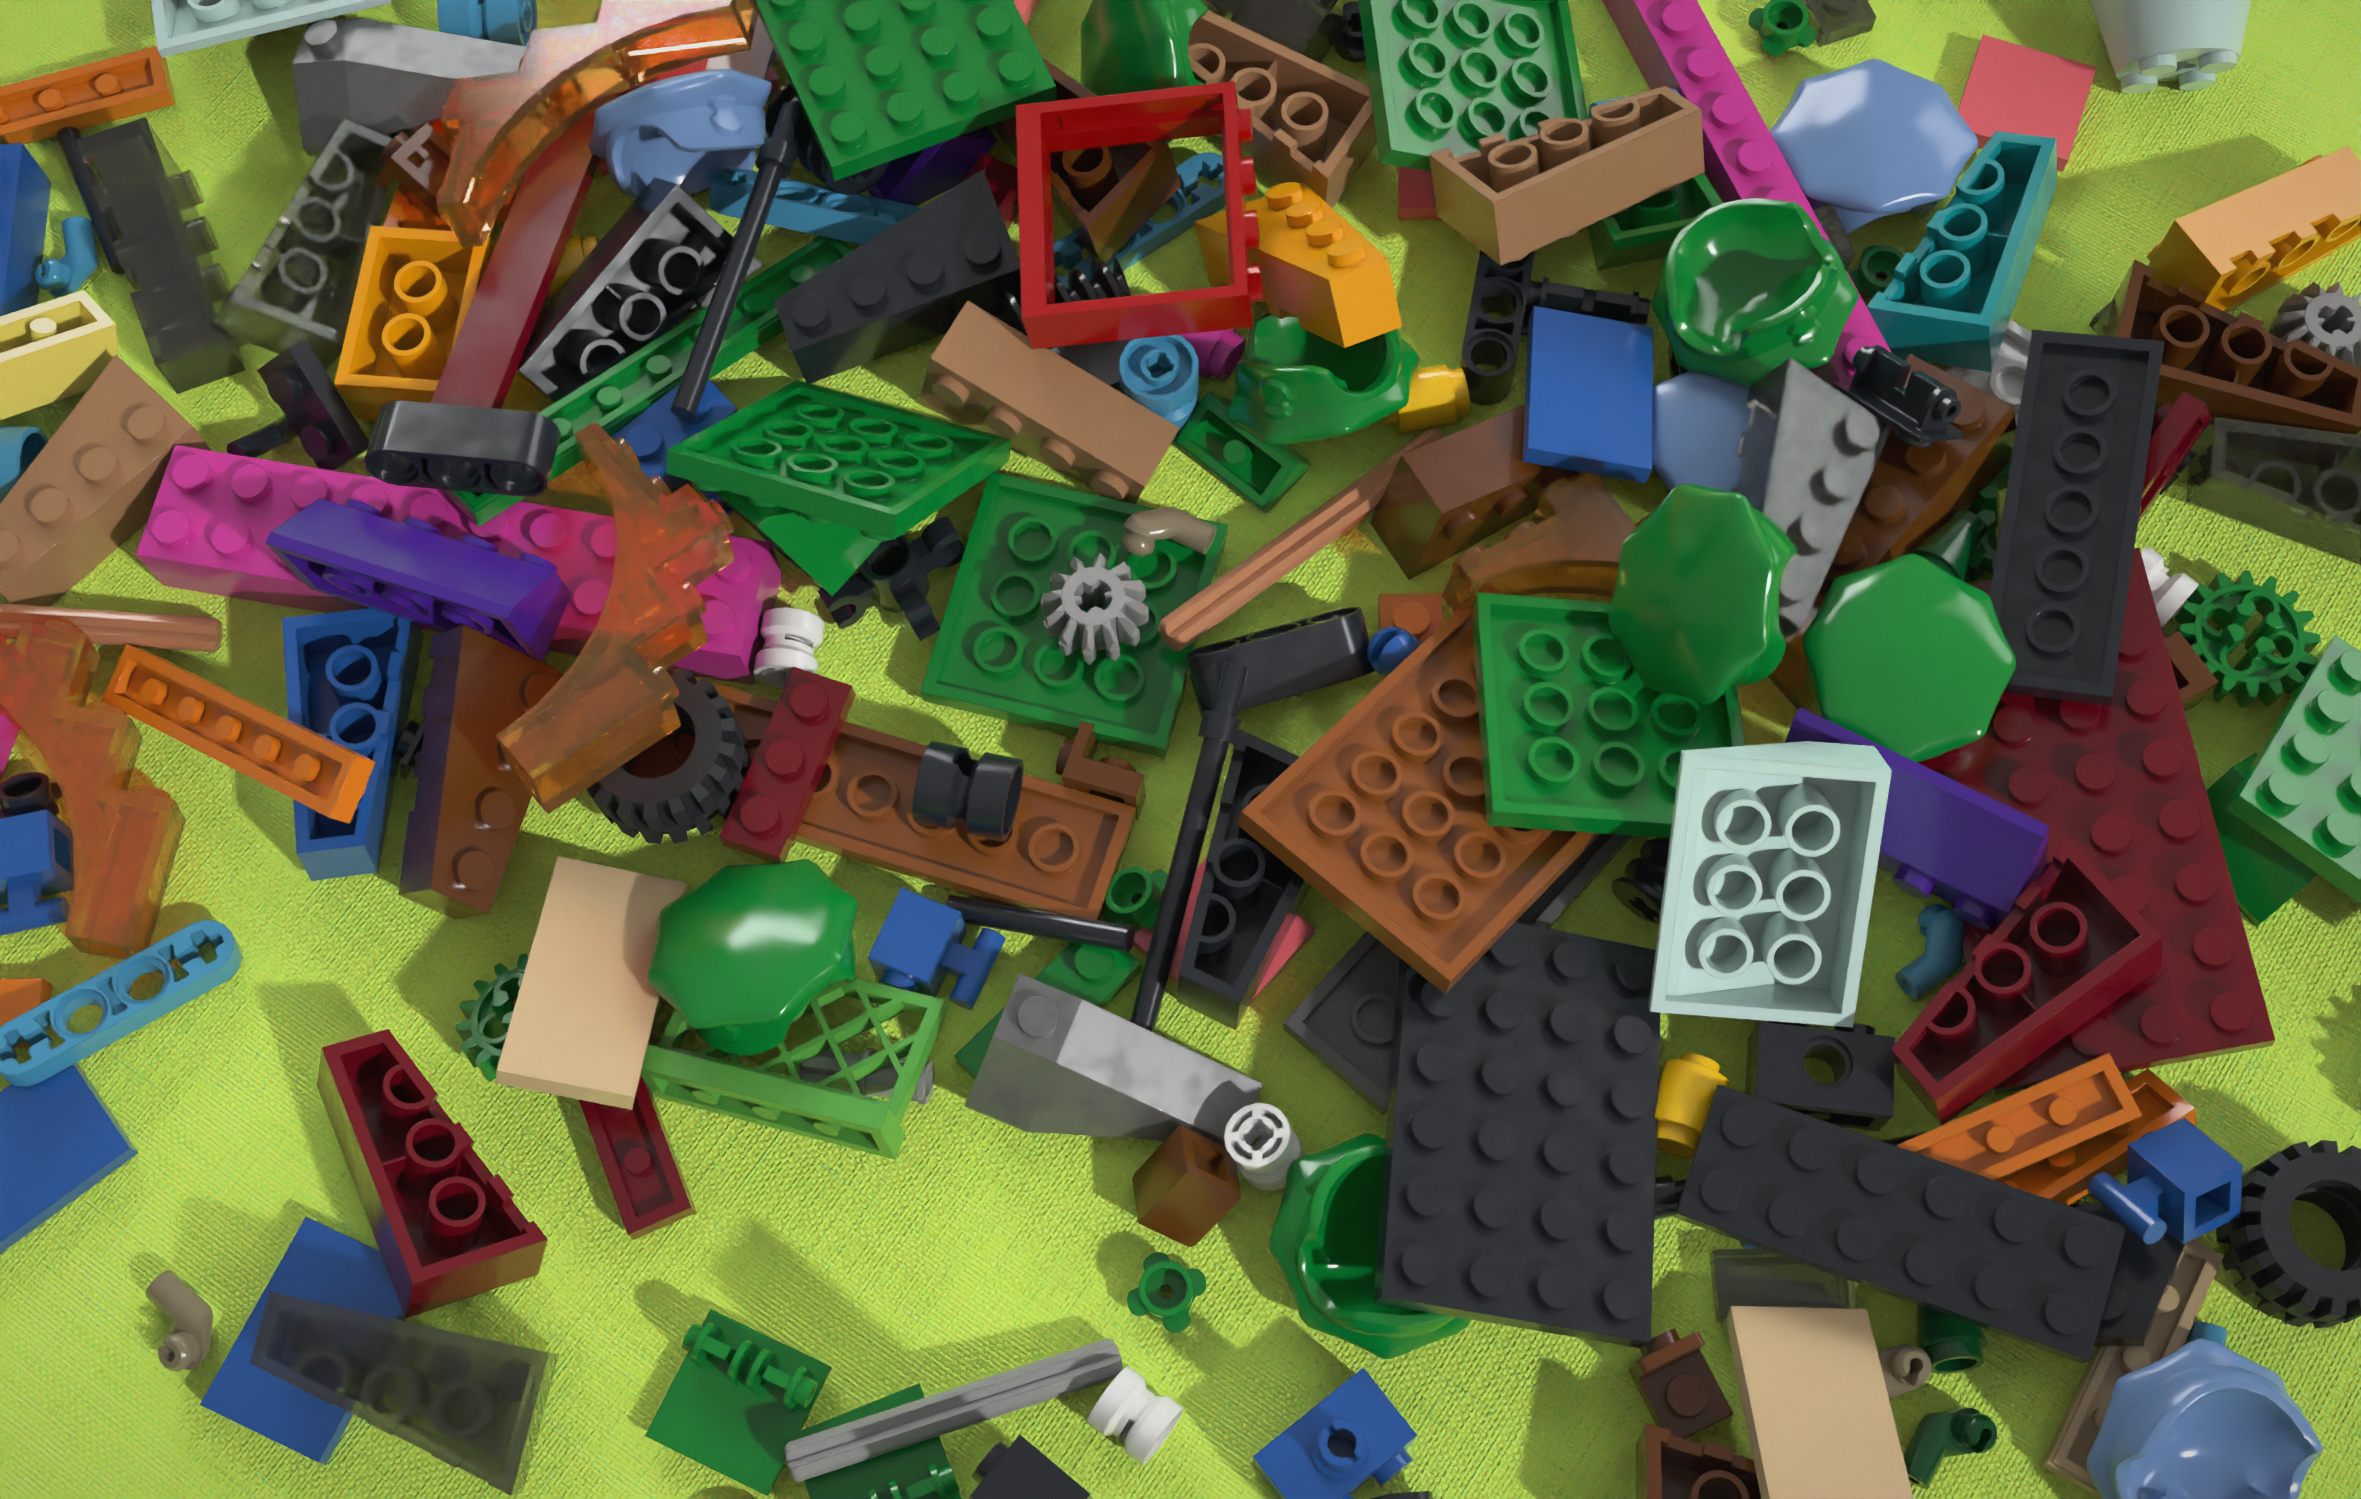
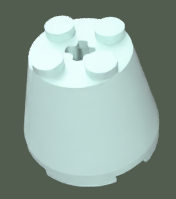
(2171, 40)

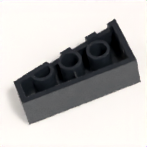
(1243, 898)

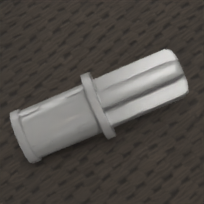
(876, 1084)

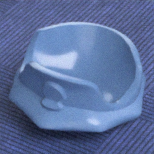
(682, 129)
(1873, 142)
(1698, 430)
(2202, 1430)

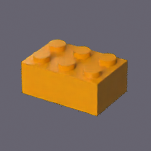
(406, 315)

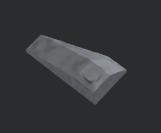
(384, 75)
(1094, 1074)

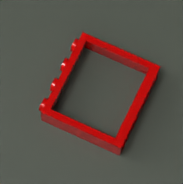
(1121, 121)

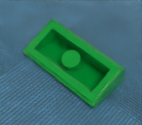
(1238, 458)

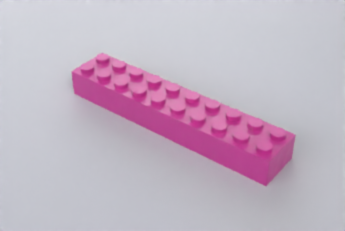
(221, 507)

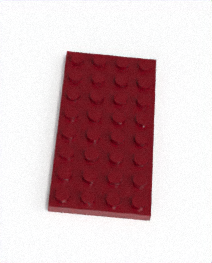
(2138, 808)

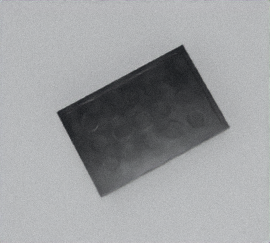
(1525, 1140)

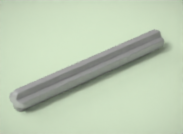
(952, 1409)

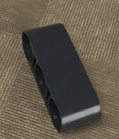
(1493, 339)
(463, 448)
(1286, 658)

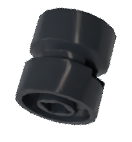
(967, 790)

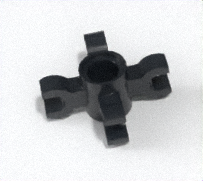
(908, 584)

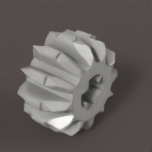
(2323, 321)
(1091, 590)

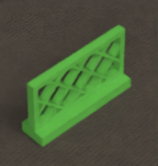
(799, 1105)

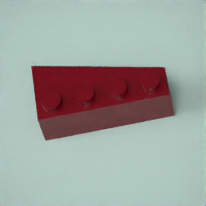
(2028, 985)
(425, 1191)

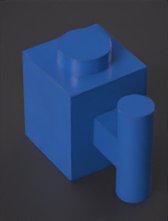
(34, 864)
(924, 944)
(2173, 1184)

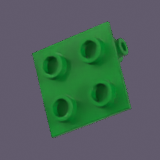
(737, 1401)
(906, 1473)

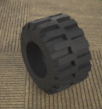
(694, 790)
(2266, 1249)

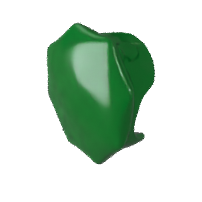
(1138, 45)
(1752, 290)
(1313, 390)
(1701, 594)
(1907, 658)
(753, 951)
(1329, 1251)

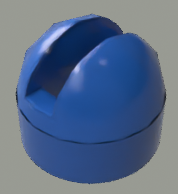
(1390, 648)

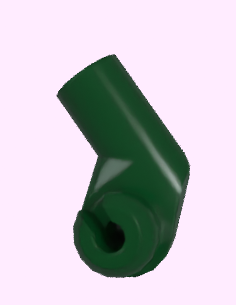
(1946, 1435)

